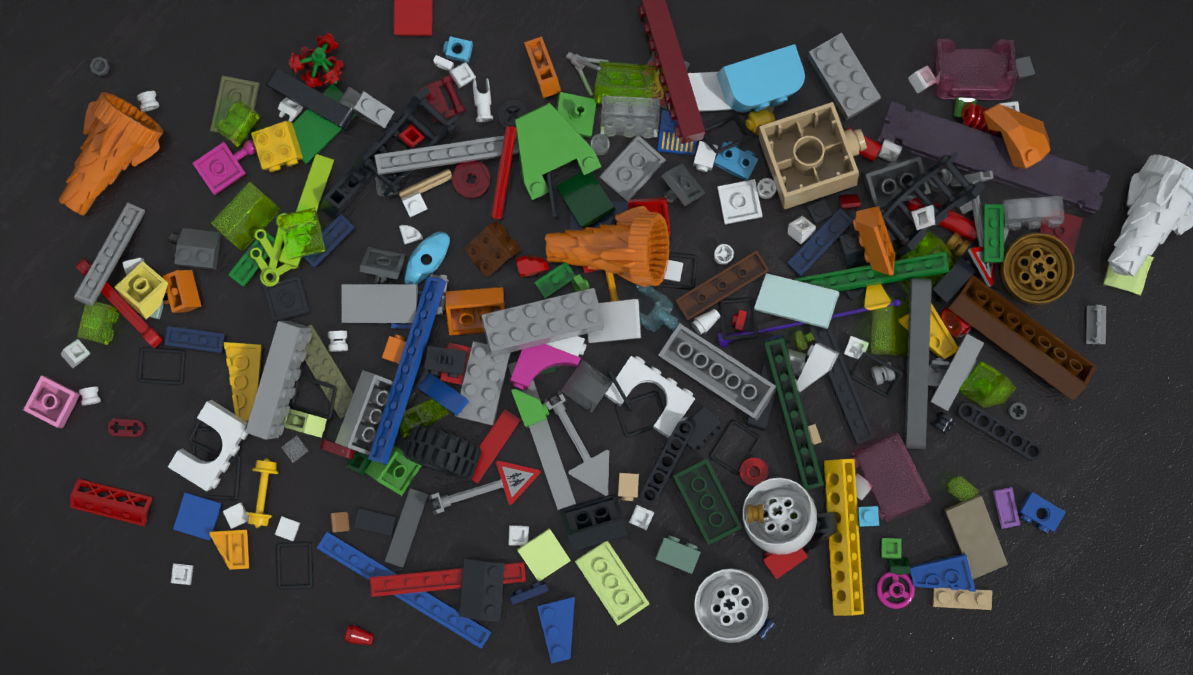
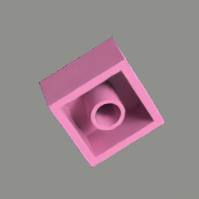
(51, 402)

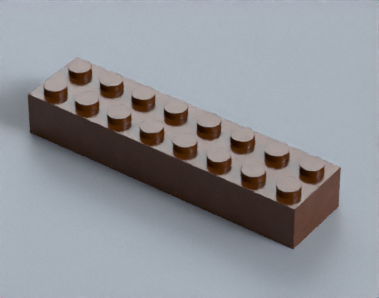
(1022, 337)

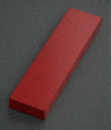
(495, 441)

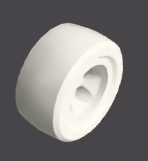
(773, 495)
(754, 612)

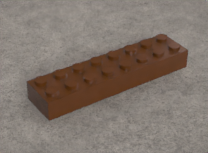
(722, 285)

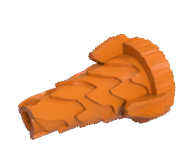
(115, 138)
(632, 248)

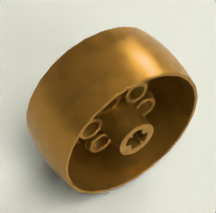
(1048, 246)

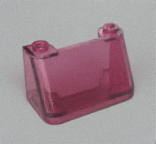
(975, 72)
(891, 476)

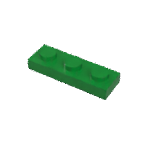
(993, 233)
(247, 266)

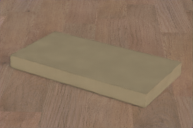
(976, 536)

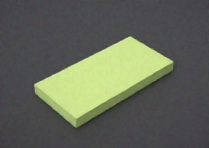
(612, 582)

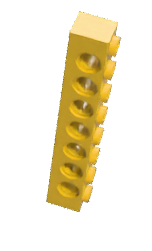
(845, 543)

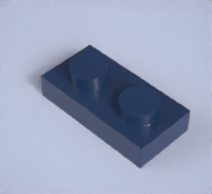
(521, 595)

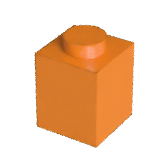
(394, 348)

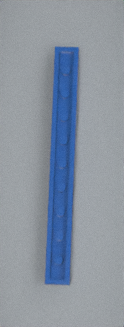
(407, 370)
(421, 601)

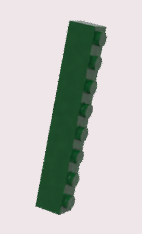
(794, 411)

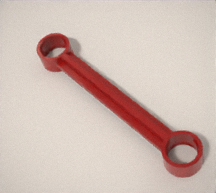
(124, 308)

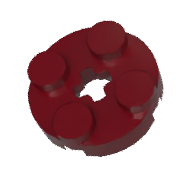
(461, 174)

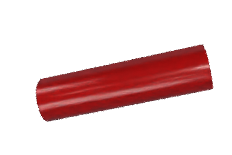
(953, 223)

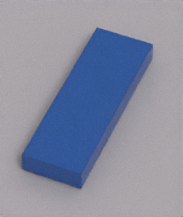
(443, 394)

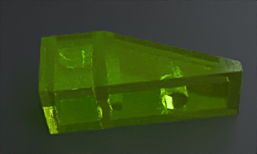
(422, 415)

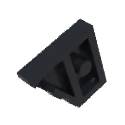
(825, 528)

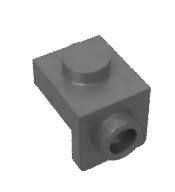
(936, 371)

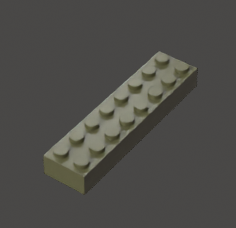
(327, 371)

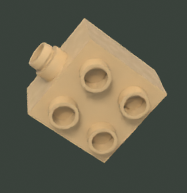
(811, 154)

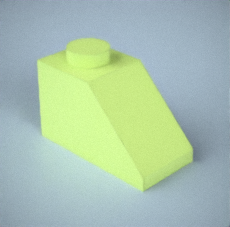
(305, 423)

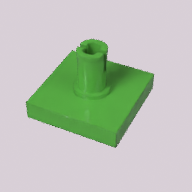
(578, 112)

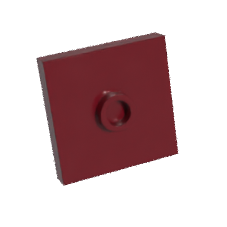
(1067, 232)

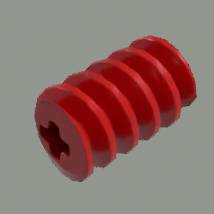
(973, 115)

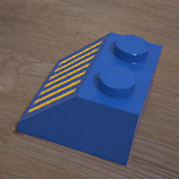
(668, 140)

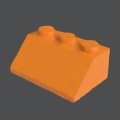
(875, 240)
(466, 308)

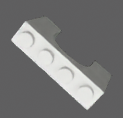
(677, 400)
(231, 430)

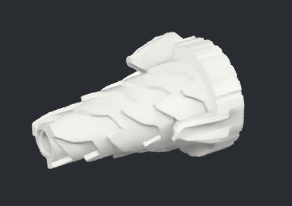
(1158, 203)

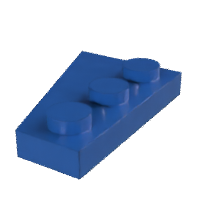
(944, 573)

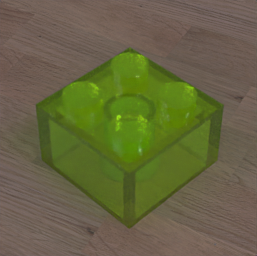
(98, 323)

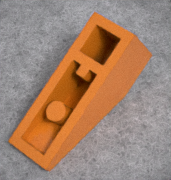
(542, 67)

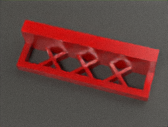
(108, 505)

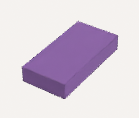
(1006, 508)

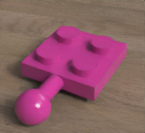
(221, 167)

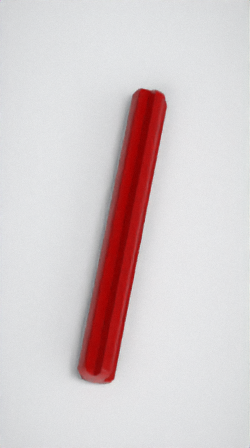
(503, 173)

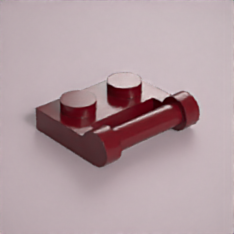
(437, 100)

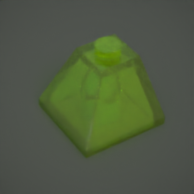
(987, 386)

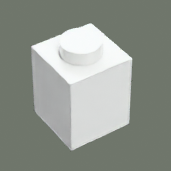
(704, 157)

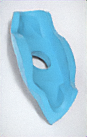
(436, 247)

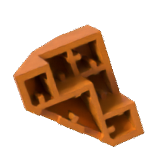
(1023, 135)

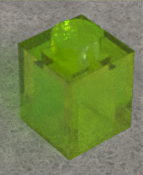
(961, 489)

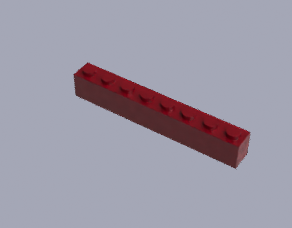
(672, 70)

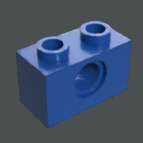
(1052, 516)

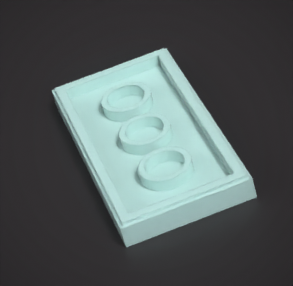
(796, 300)

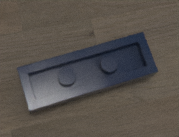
(332, 237)
(194, 339)

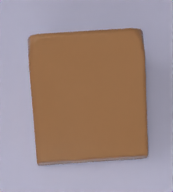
(340, 522)

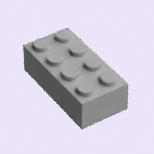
(843, 76)
(483, 384)
(364, 412)

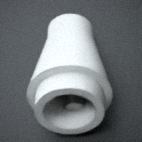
(705, 321)

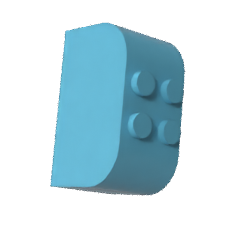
(762, 80)

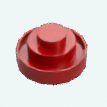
(753, 471)

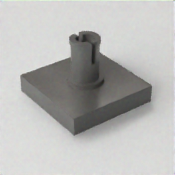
(682, 185)
(382, 264)

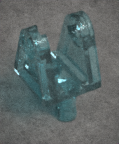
(660, 314)

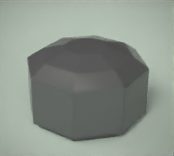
(99, 66)

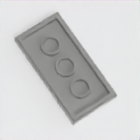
(379, 303)

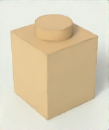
(628, 486)

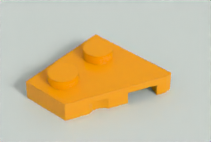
(232, 547)

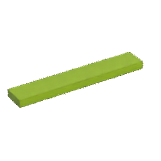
(312, 194)

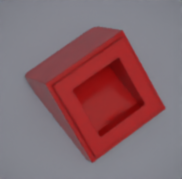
(412, 137)
(849, 202)

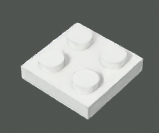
(739, 201)

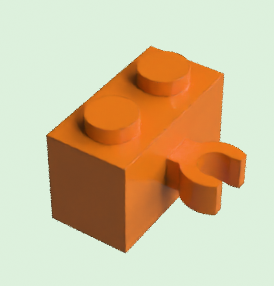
(181, 291)

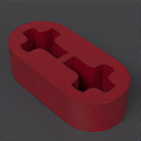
(126, 433)
(337, 449)

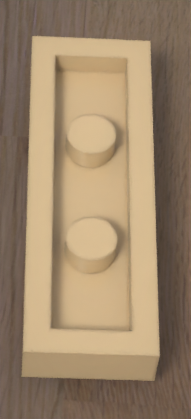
(962, 598)

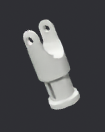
(483, 103)

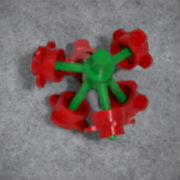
(316, 58)

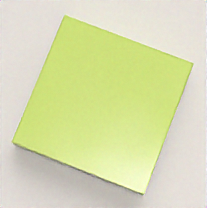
(543, 554)

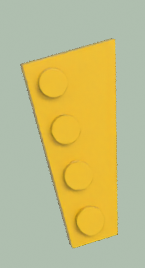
(245, 372)

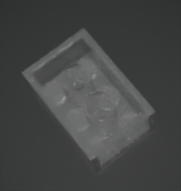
(630, 116)
(1034, 212)

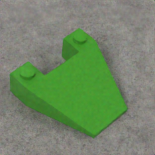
(547, 143)

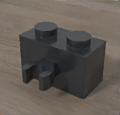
(445, 361)

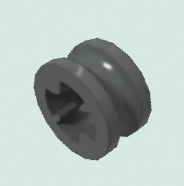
(1013, 415)

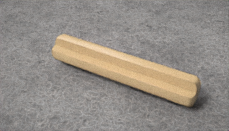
(427, 184)

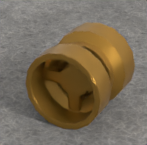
(952, 244)

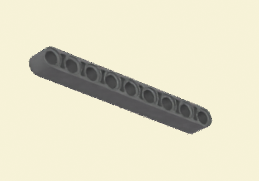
(917, 363)

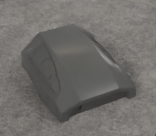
(586, 386)

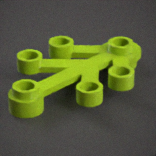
(274, 254)

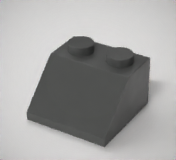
(197, 249)

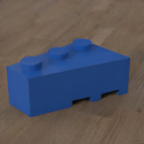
(558, 627)

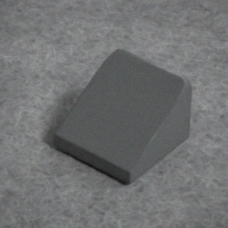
(1024, 67)

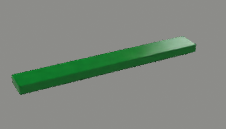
(866, 276)

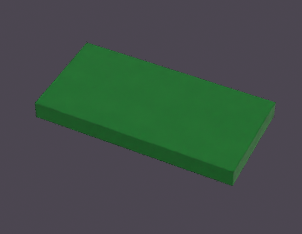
(314, 131)

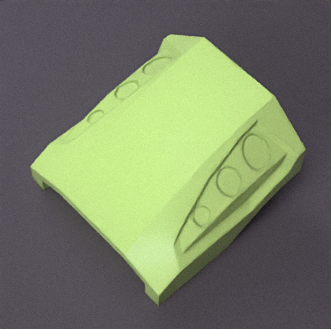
(1129, 283)

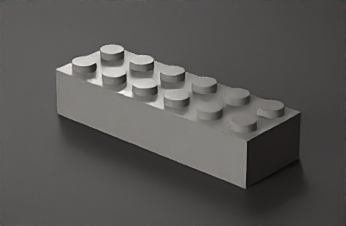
(542, 322)
(718, 371)
(278, 380)

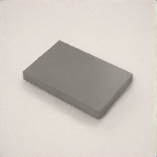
(632, 168)

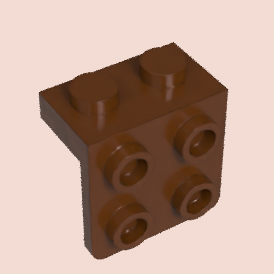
(492, 248)

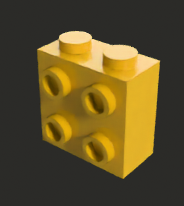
(277, 146)

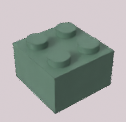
(678, 555)

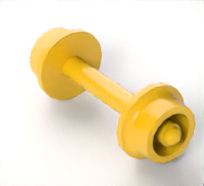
(258, 517)

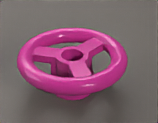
(895, 582)

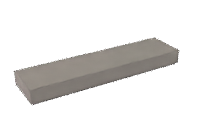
(957, 372)

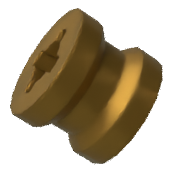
(755, 513)

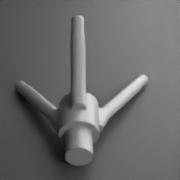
(580, 62)

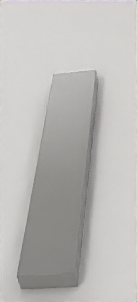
(109, 254)

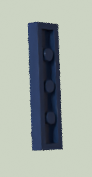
(820, 242)

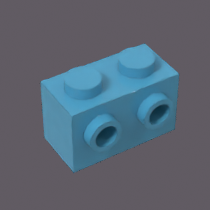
(736, 161)

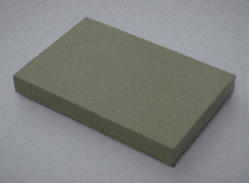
(230, 92)

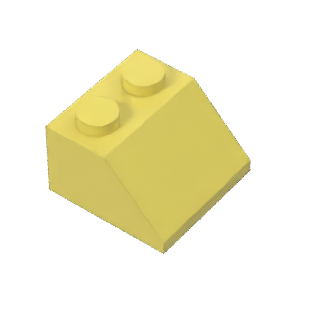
(143, 289)

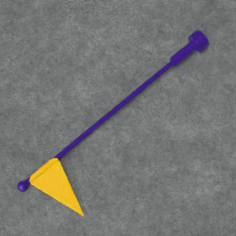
(875, 299)

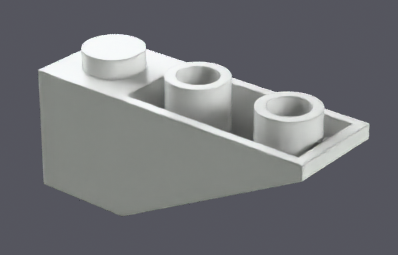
(818, 364)

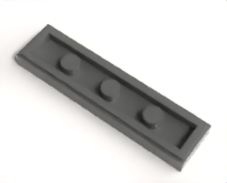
(406, 528)

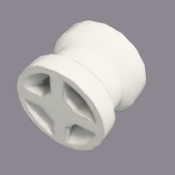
(148, 101)
(768, 186)
(89, 396)

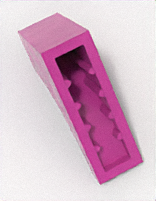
(537, 359)

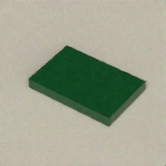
(585, 198)

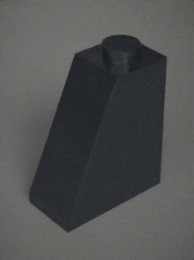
(952, 281)

